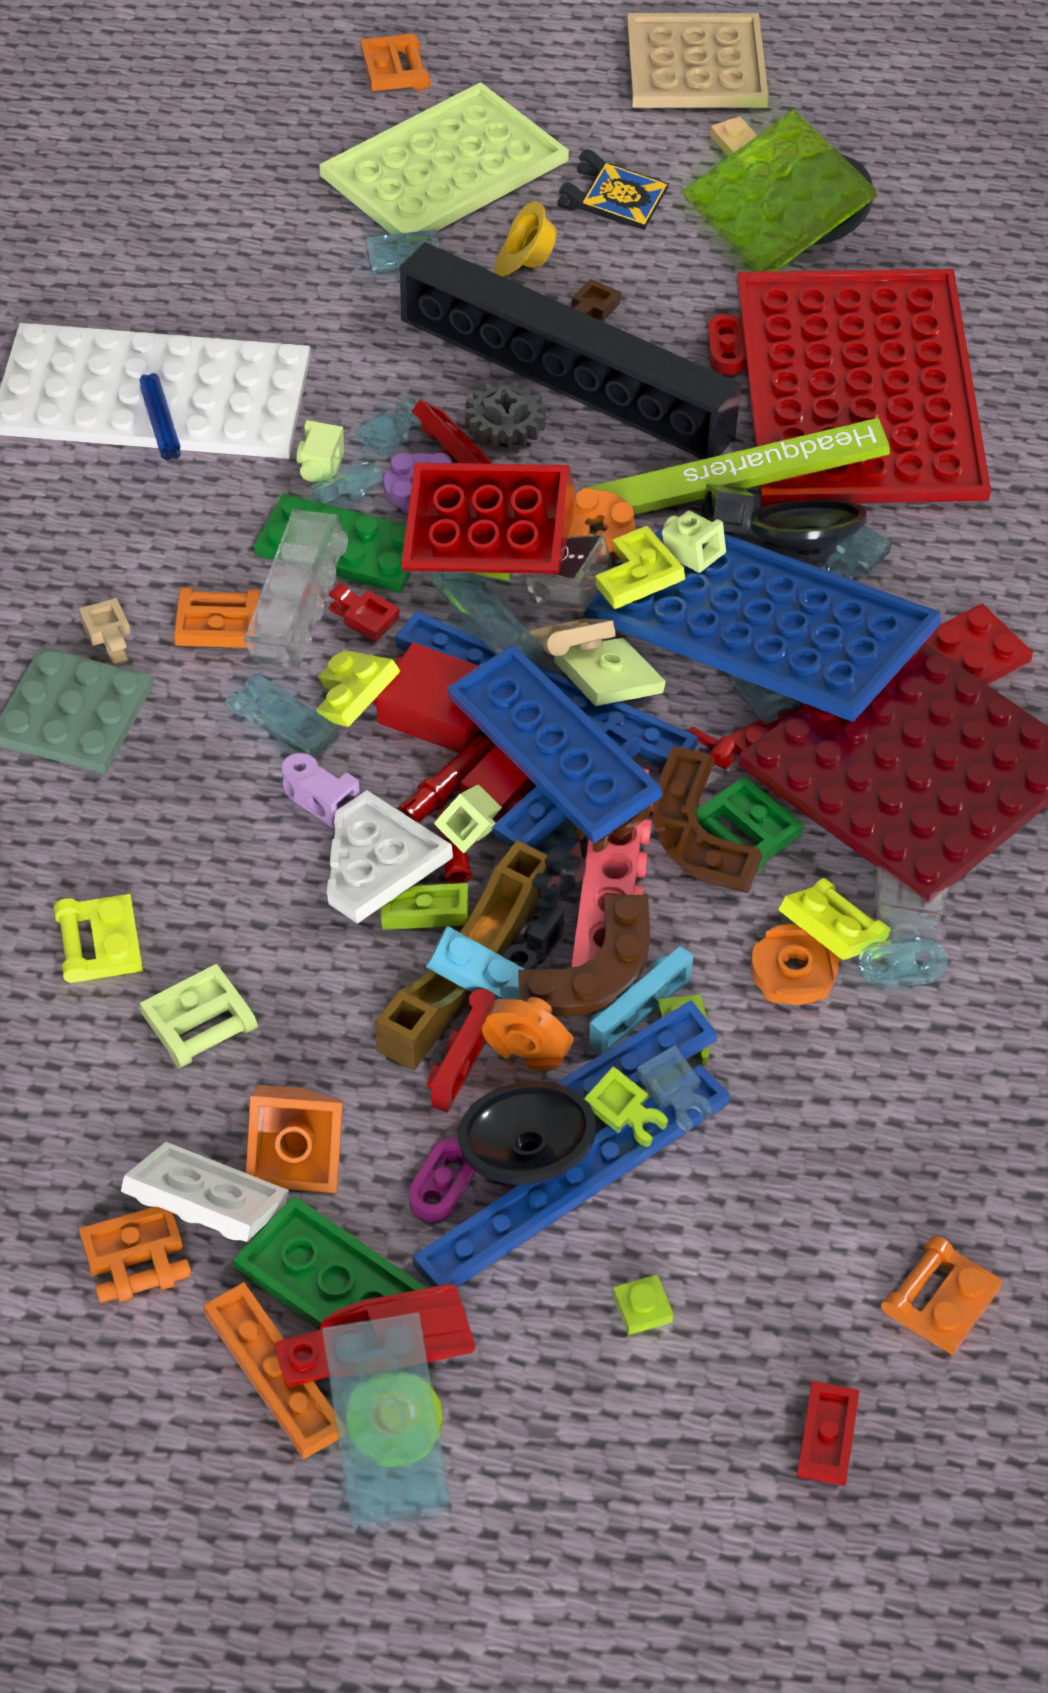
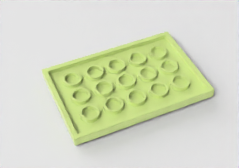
(444, 162)

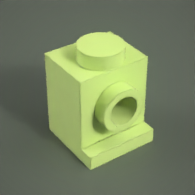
(320, 451)
(688, 534)
(469, 817)

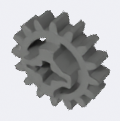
(505, 414)

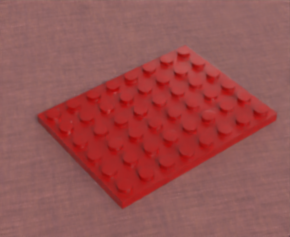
(859, 350)

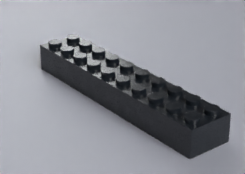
(569, 352)

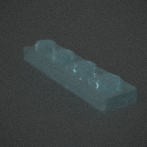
(485, 613)

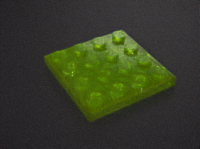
(779, 193)

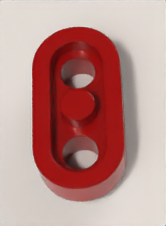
(726, 344)

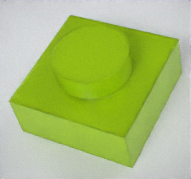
(642, 1304)

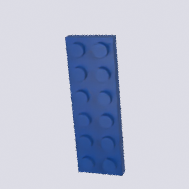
(554, 743)

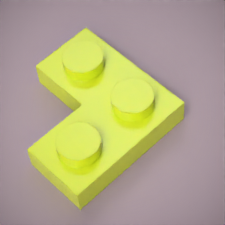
(645, 569)
(353, 684)

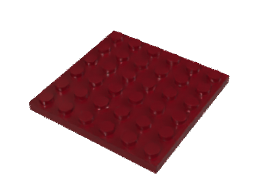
(919, 778)

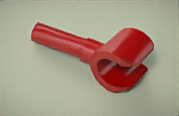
(720, 749)

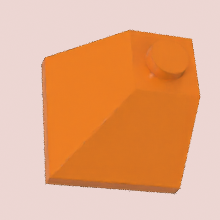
(294, 1138)

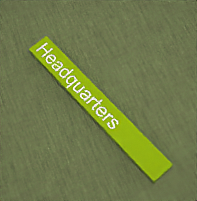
(751, 466)

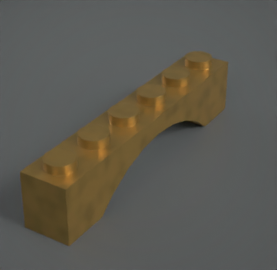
(429, 1005)

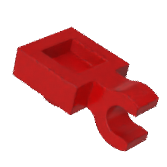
(364, 614)

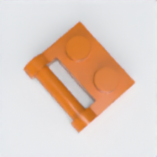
(384, 64)
(214, 617)
(954, 1305)

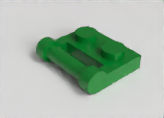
(753, 815)

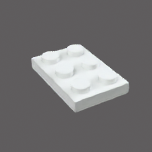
(204, 1191)

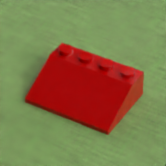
(488, 518)

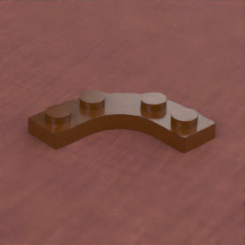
(683, 837)
(606, 975)

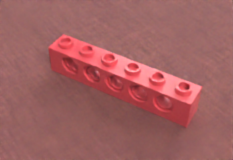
(608, 873)

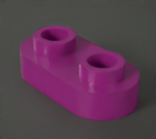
(439, 1182)

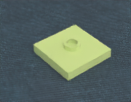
(610, 672)

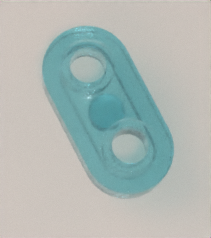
(901, 962)

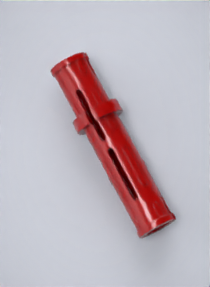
(434, 791)

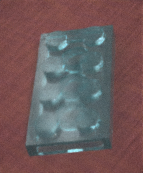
(385, 1420)

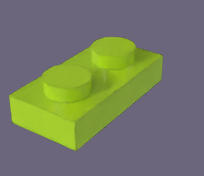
(427, 907)

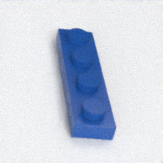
(537, 815)
(682, 1027)

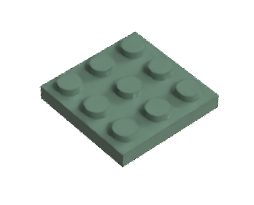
(73, 709)

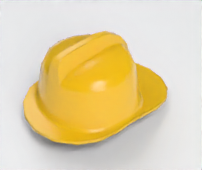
(528, 241)

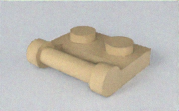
(582, 632)

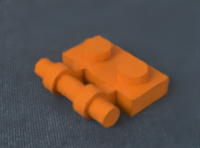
(130, 1241)

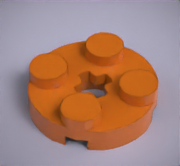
(602, 507)
(791, 985)
(528, 1032)

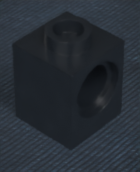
(730, 506)

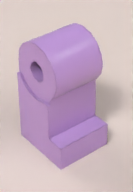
(316, 788)

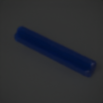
(160, 416)

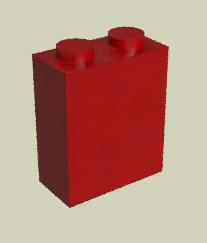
(419, 699)

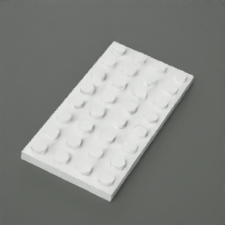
(88, 389)

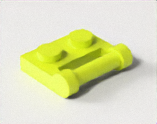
(833, 920)
(113, 937)

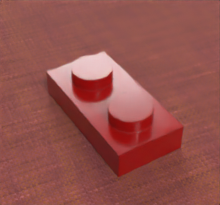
(828, 1433)

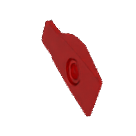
(442, 1322)

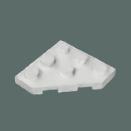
(378, 855)

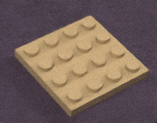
(696, 60)

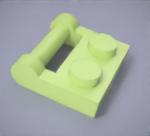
(192, 1004)

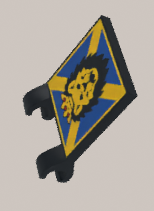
(614, 192)

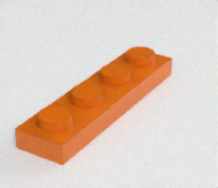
(251, 1341)

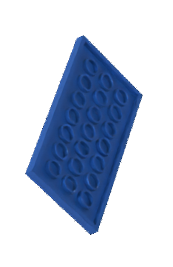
(781, 626)

